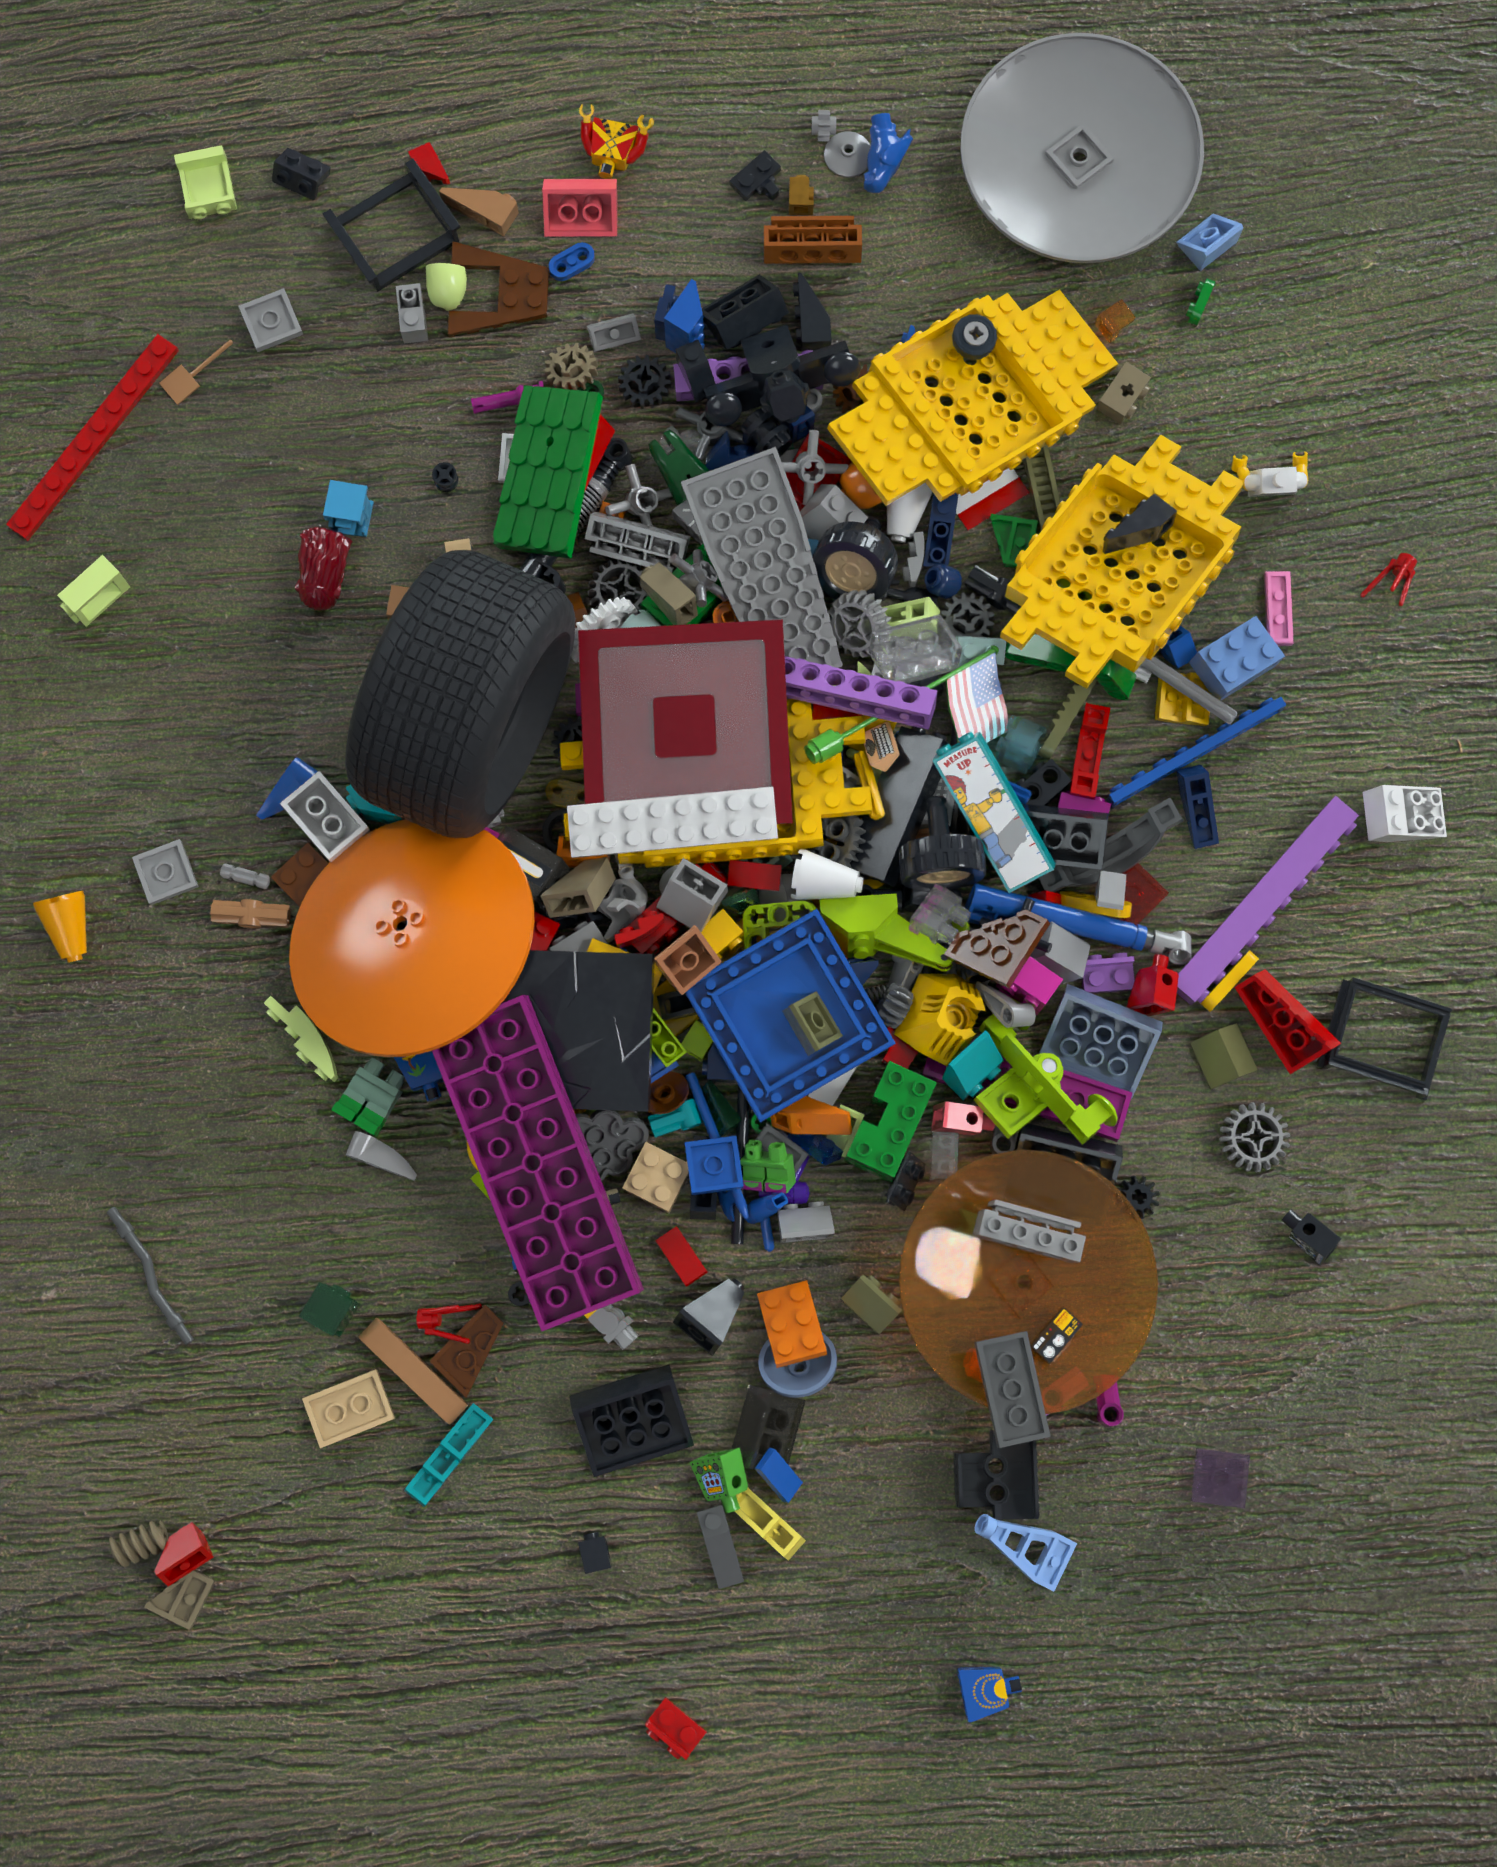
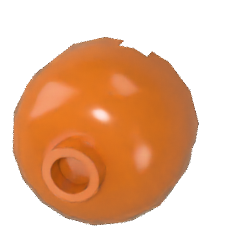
(858, 488)

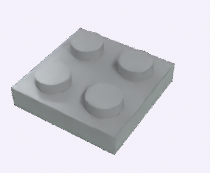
(270, 320)
(165, 872)

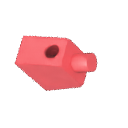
(952, 1118)

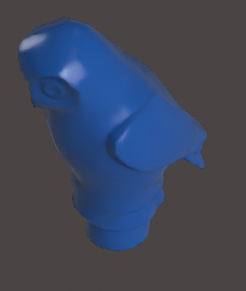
(884, 153)

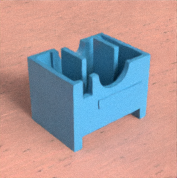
(348, 508)

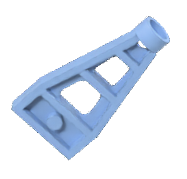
(1051, 1560)

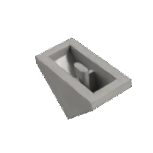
(1110, 890)

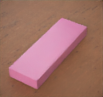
(1279, 607)

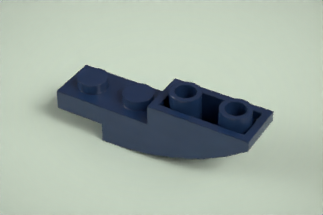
(940, 531)

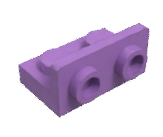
(1108, 974)

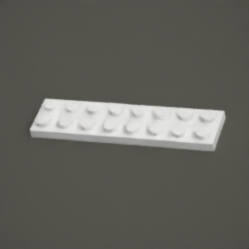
(672, 822)

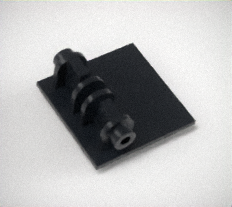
(909, 1174)

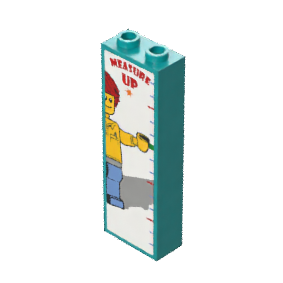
(993, 811)

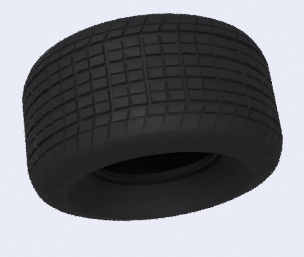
(459, 693)

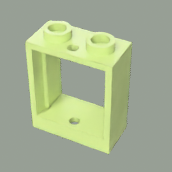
(93, 591)

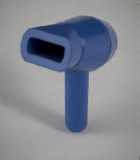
(760, 1212)

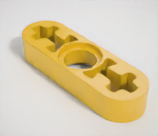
(1088, 903)
(1229, 981)

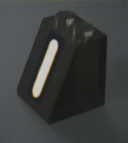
(537, 862)

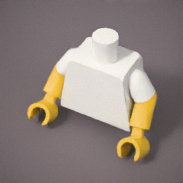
(1272, 480)

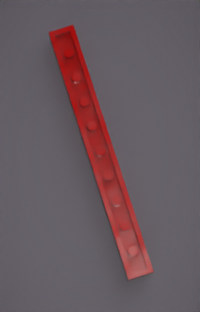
(92, 437)

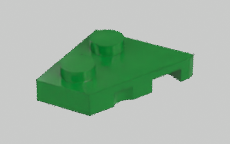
(1012, 536)

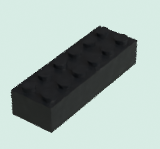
(1070, 835)

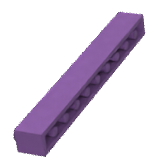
(1264, 899)

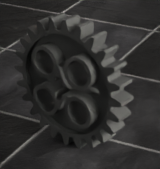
(850, 837)

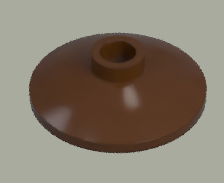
(668, 1093)

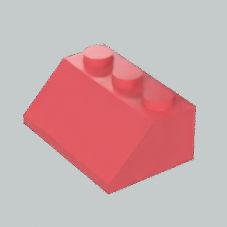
(580, 207)

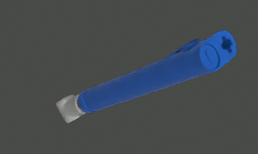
(998, 904)

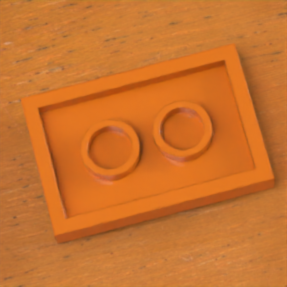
(792, 1324)

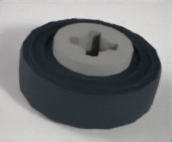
(970, 345)

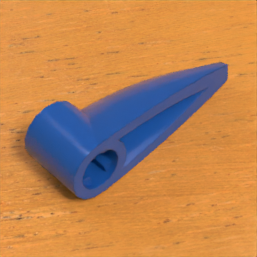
(294, 776)

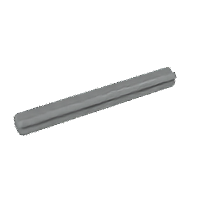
(1190, 689)

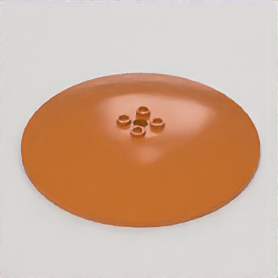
(438, 975)

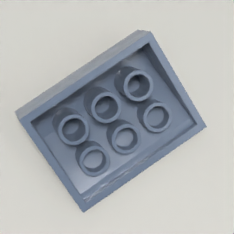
(1101, 1039)

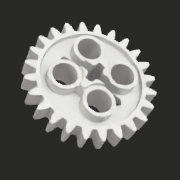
(605, 617)

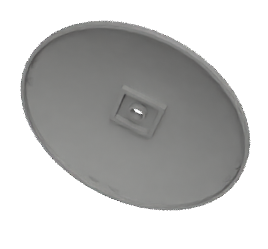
(1093, 100)

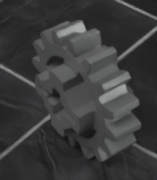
(976, 617)

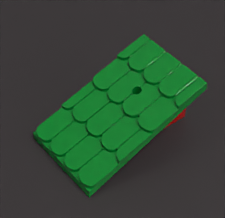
(549, 468)

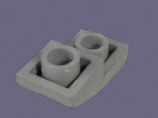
(913, 565)

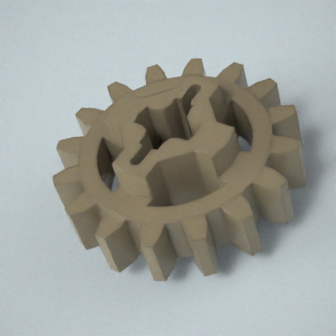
(571, 367)

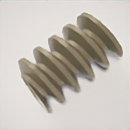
(139, 1544)

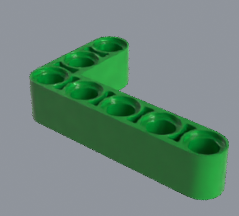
(1040, 652)

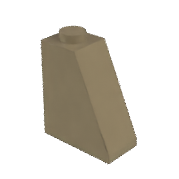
(669, 594)
(580, 889)

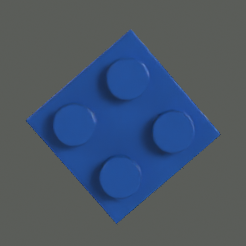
(713, 1165)

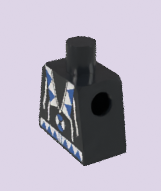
(1319, 1244)

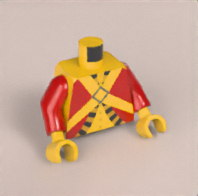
(612, 142)

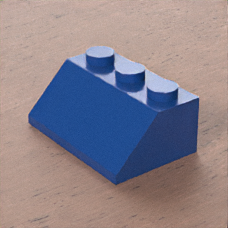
(684, 319)

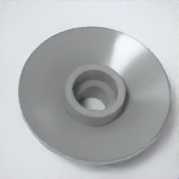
(844, 163)

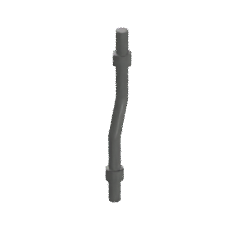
(174, 1320)

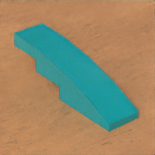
(448, 1455)

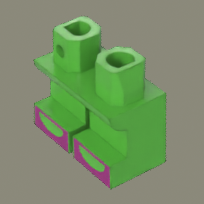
(767, 1170)

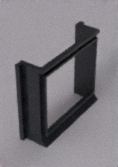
(435, 203)
(1338, 1024)

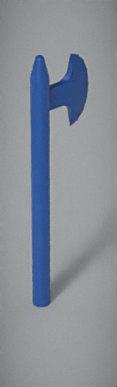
(726, 1199)

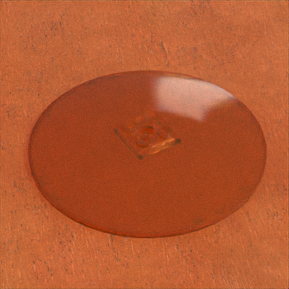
(968, 1289)

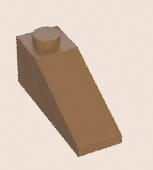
(483, 206)

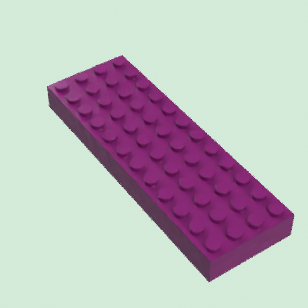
(537, 1166)

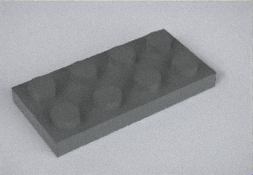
(1012, 1389)

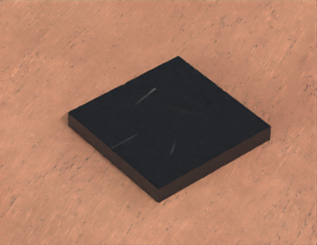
(595, 1023)

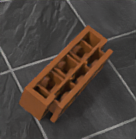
(807, 227)

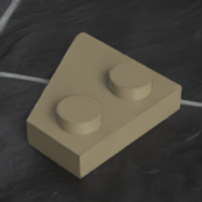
(183, 1599)

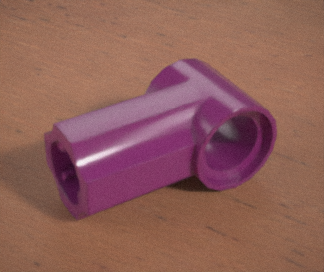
(1109, 1399)

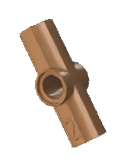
(250, 913)

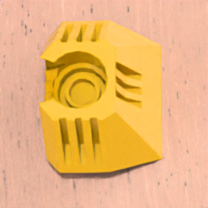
(941, 1016)

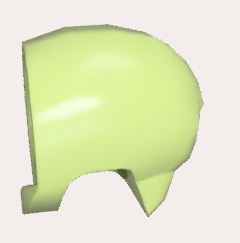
(446, 284)

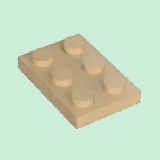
(348, 1408)

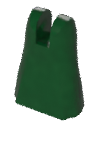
(677, 464)

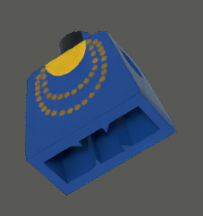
(985, 1690)

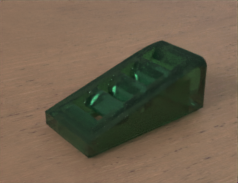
(741, 900)
(722, 1112)

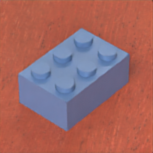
(1236, 659)

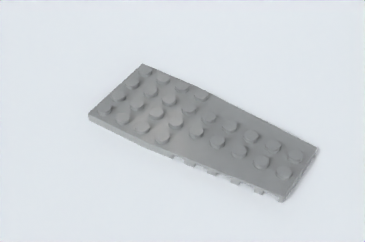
(763, 552)

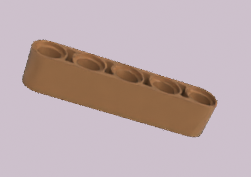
(413, 1371)

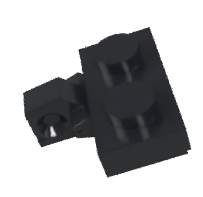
(757, 178)

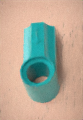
(682, 1118)

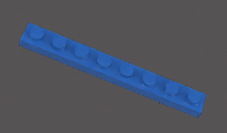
(1186, 756)

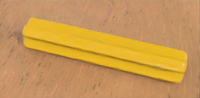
(866, 779)

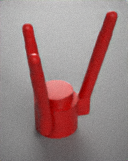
(1402, 568)
(431, 1317)

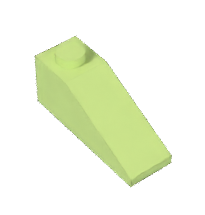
(911, 611)

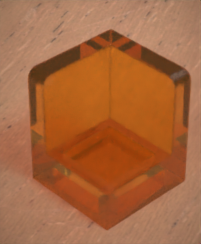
(1113, 320)

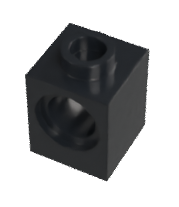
(594, 1552)

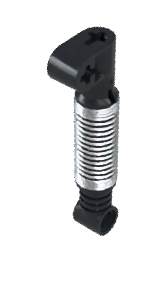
(598, 488)

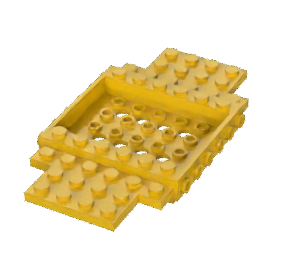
(912, 439)

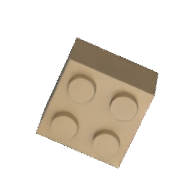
(657, 1177)

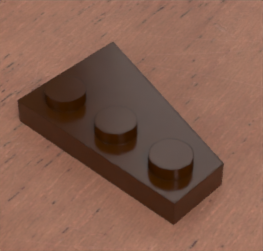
(462, 1361)

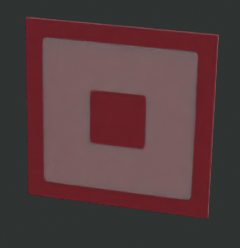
(685, 711)

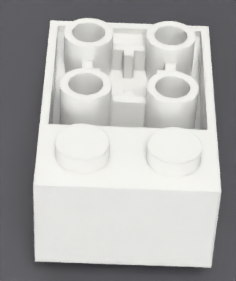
(1404, 813)

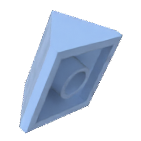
(1210, 240)

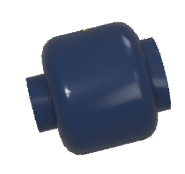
(943, 581)

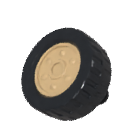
(855, 559)
(941, 857)

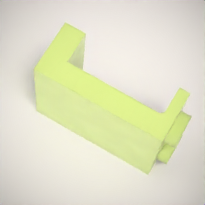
(206, 182)

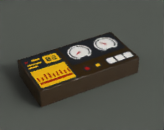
(1055, 1335)

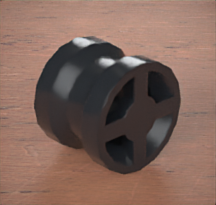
(445, 471)

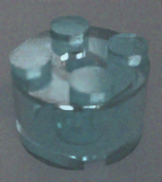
(1020, 744)

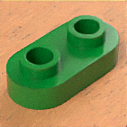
(1203, 292)

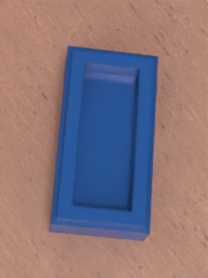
(778, 1475)

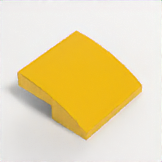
(1178, 708)

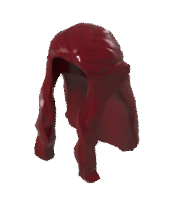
(321, 567)

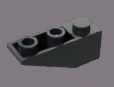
(814, 320)
(1144, 525)

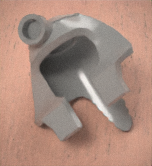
(624, 902)

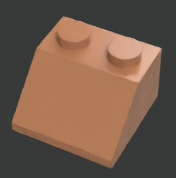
(687, 960)

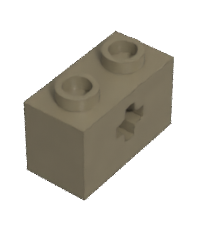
(1129, 381)

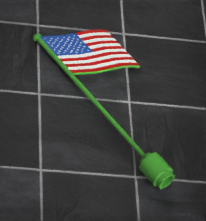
(972, 699)

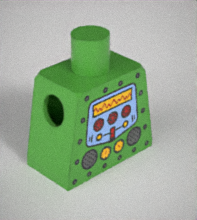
(721, 1477)

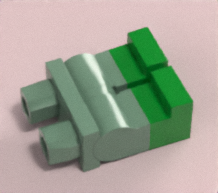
(368, 1098)

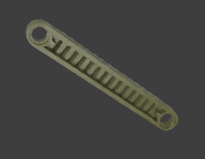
(1041, 483)
(1069, 711)

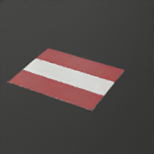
(990, 498)

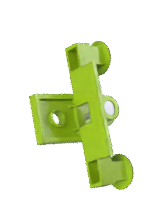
(1034, 1087)

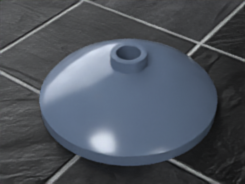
(794, 1384)

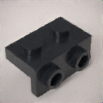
(299, 173)

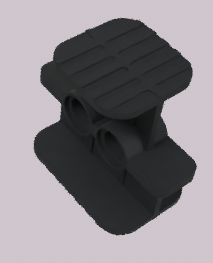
(1016, 1478)

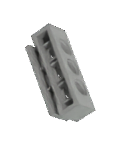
(637, 537)
(1029, 1237)

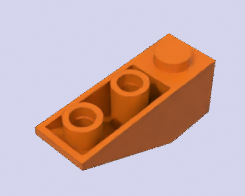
(812, 1117)

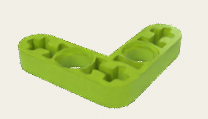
(762, 927)

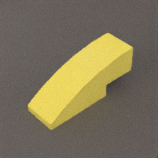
(768, 1524)

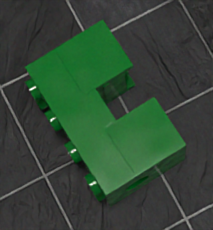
(883, 1146)

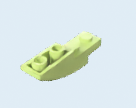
(311, 1043)

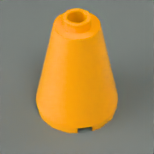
(65, 923)

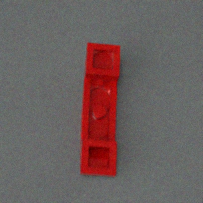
(1089, 751)

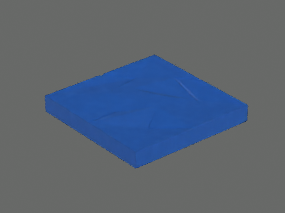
(744, 1015)

